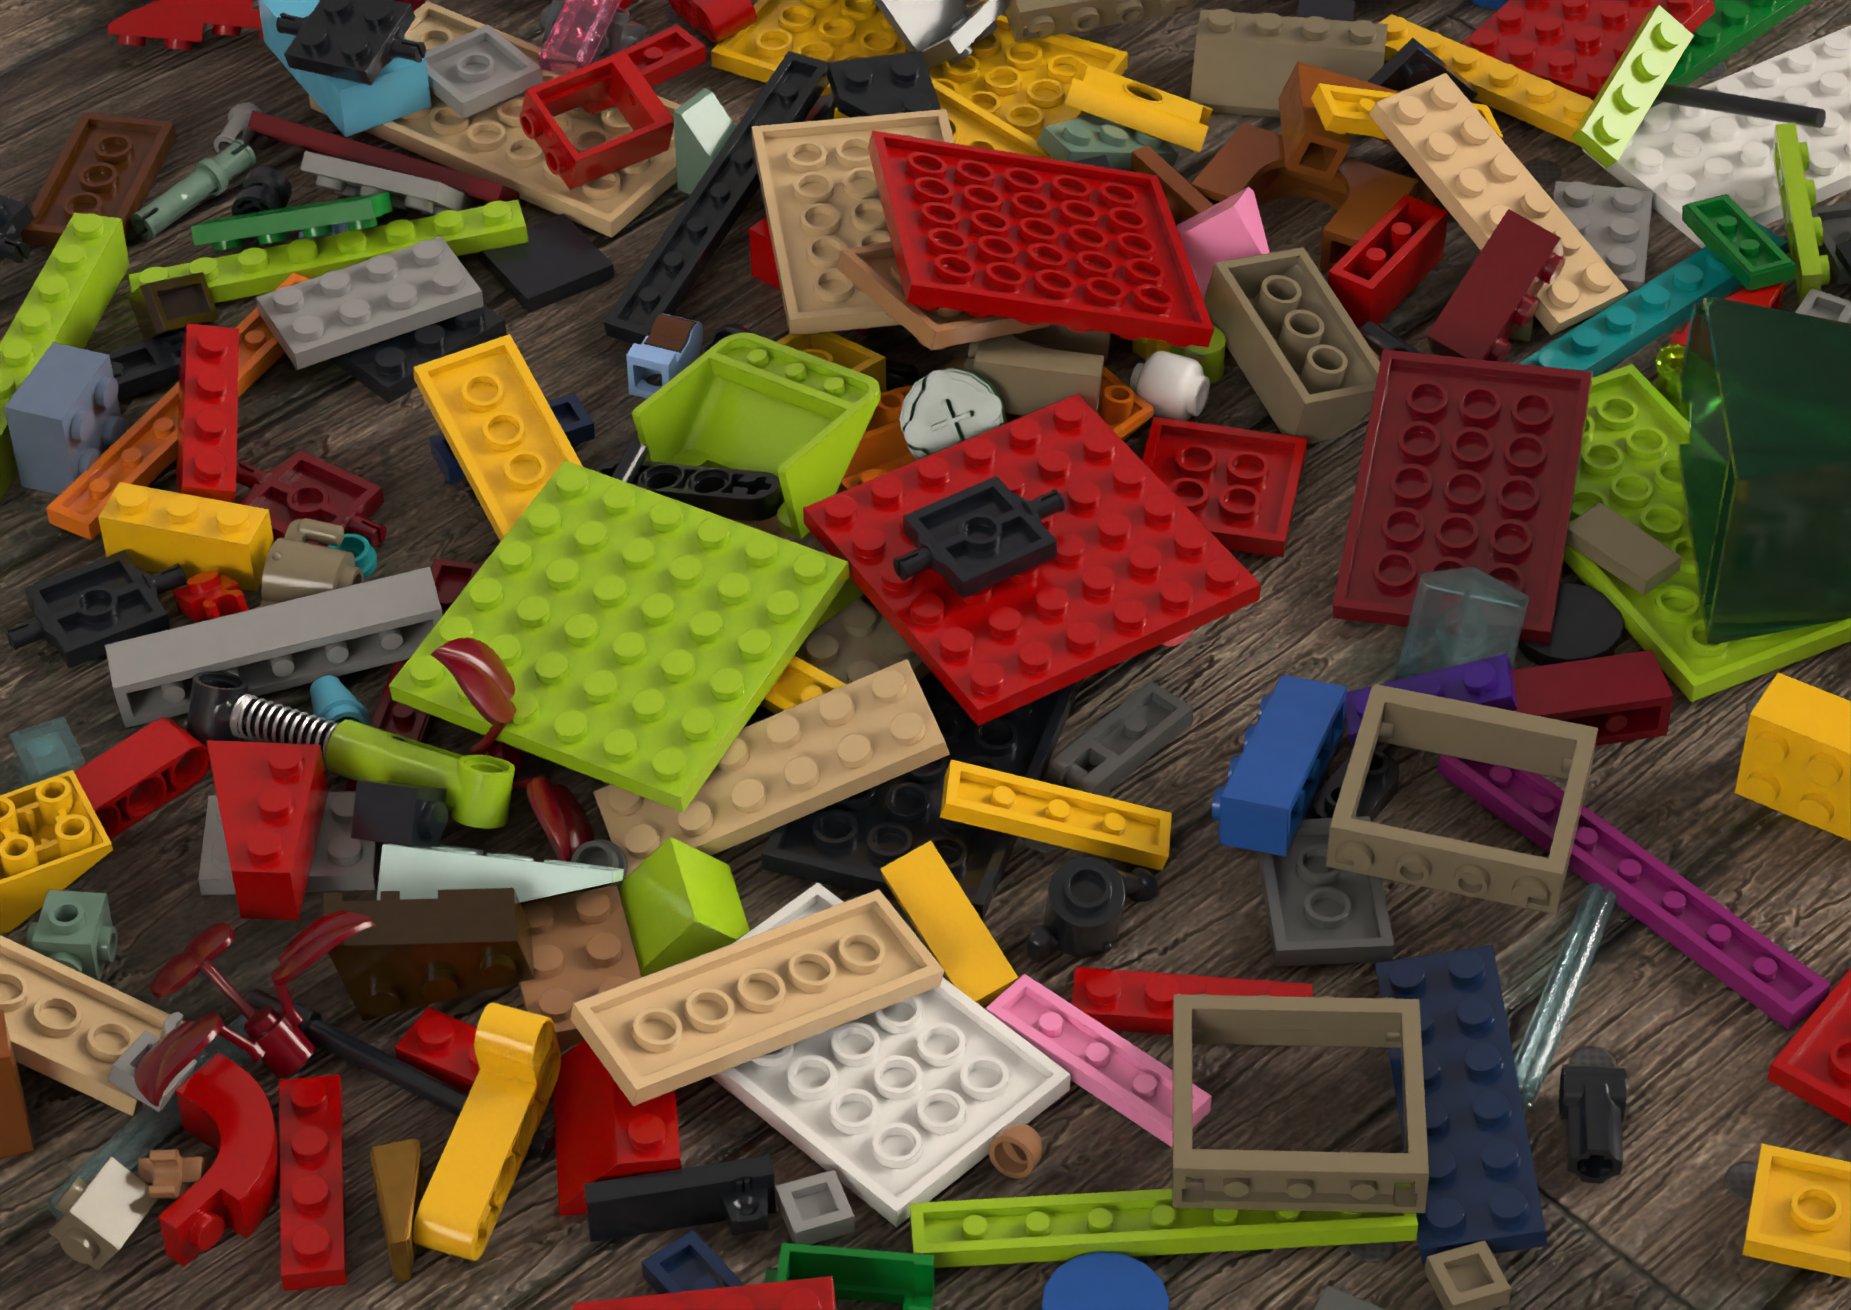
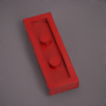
(659, 59)

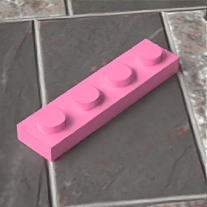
(1095, 1057)

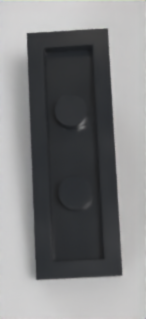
(681, 1198)

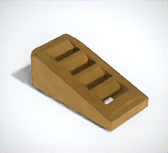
(399, 1191)

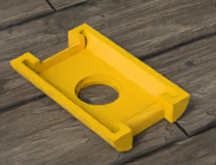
(1138, 106)

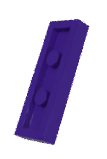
(1477, 682)

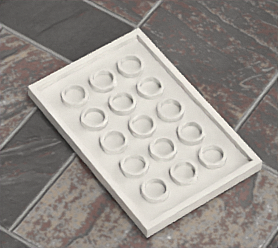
(900, 1093)

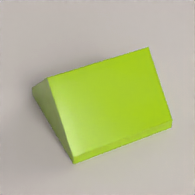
(680, 906)

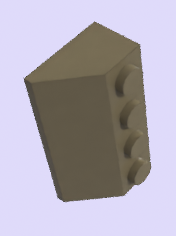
(1250, 56)
(1293, 342)

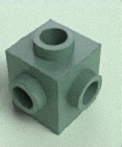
(82, 942)

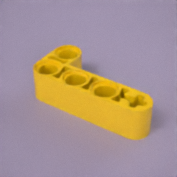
(493, 1132)

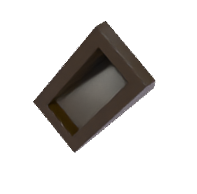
(172, 304)

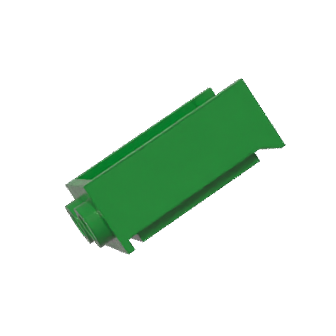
(861, 1273)

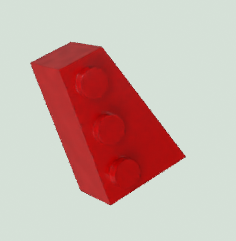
(270, 820)

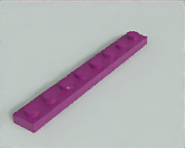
(1649, 891)

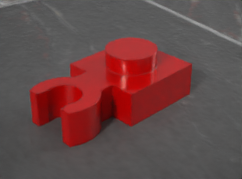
(210, 596)

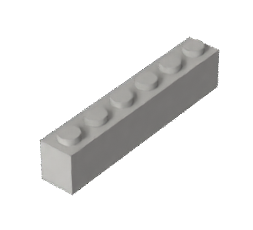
(276, 644)

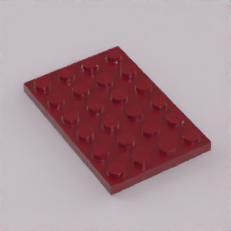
(1463, 473)

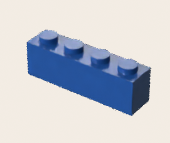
(1280, 765)

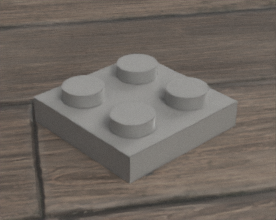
(479, 71)

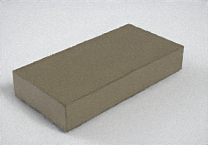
(1622, 548)

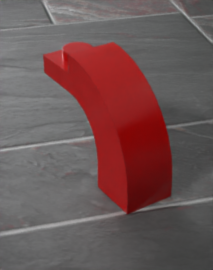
(234, 1118)

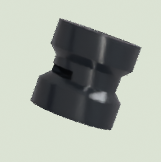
(261, 191)

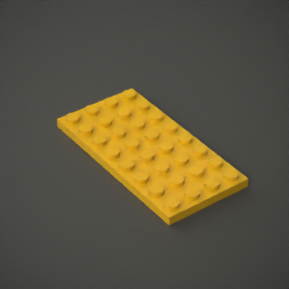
(1012, 80)

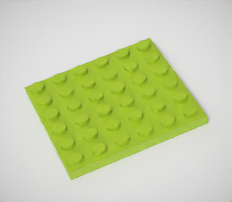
(628, 632)

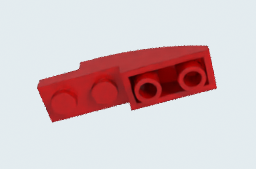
(184, 21)

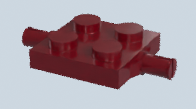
(314, 491)

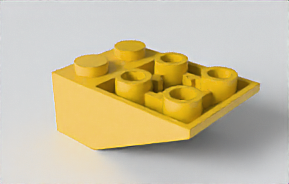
(45, 844)

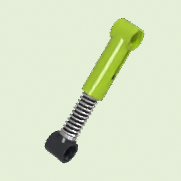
(475, 784)

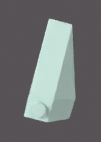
(426, 869)

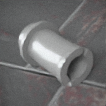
(237, 126)

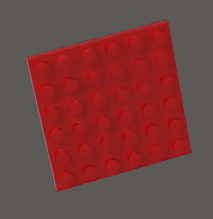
(1036, 240)
(1123, 578)

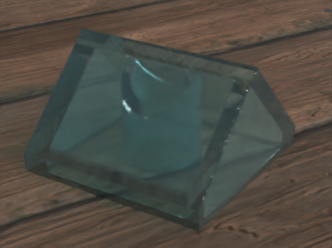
(1461, 620)

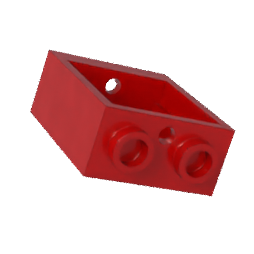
(631, 95)

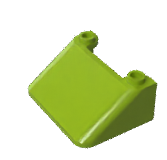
(763, 411)

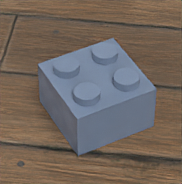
(63, 417)

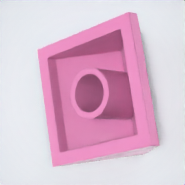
(1223, 234)

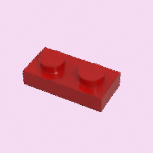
(441, 1049)

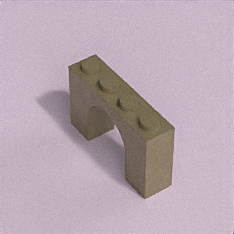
(1042, 366)

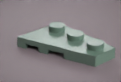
(1096, 136)

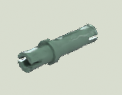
(207, 179)

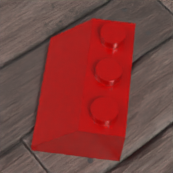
(603, 1133)

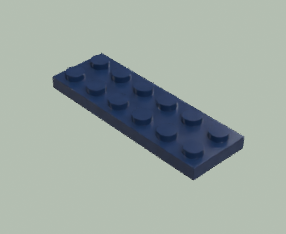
(1475, 1117)

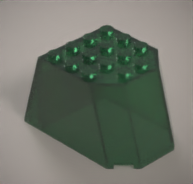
(1767, 467)

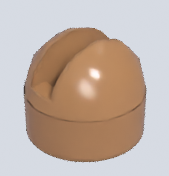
(1016, 1150)

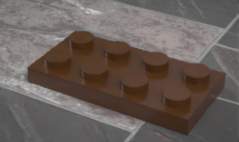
(100, 172)

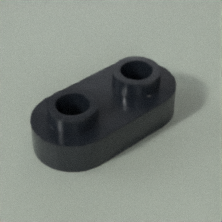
(1378, 789)

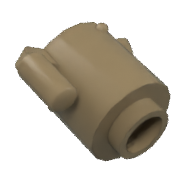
(305, 569)

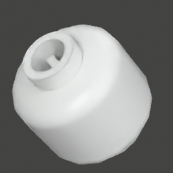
(1171, 385)

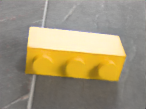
(195, 531)

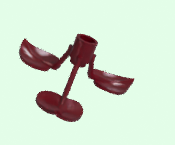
(489, 690)
(271, 1033)

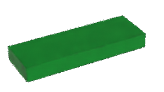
(1738, 242)

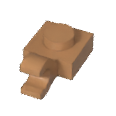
(170, 1173)

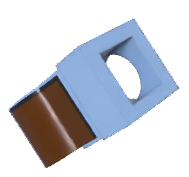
(666, 351)

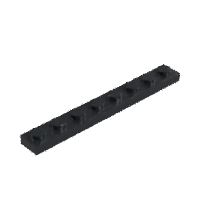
(714, 203)

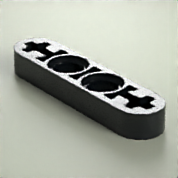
(735, 496)

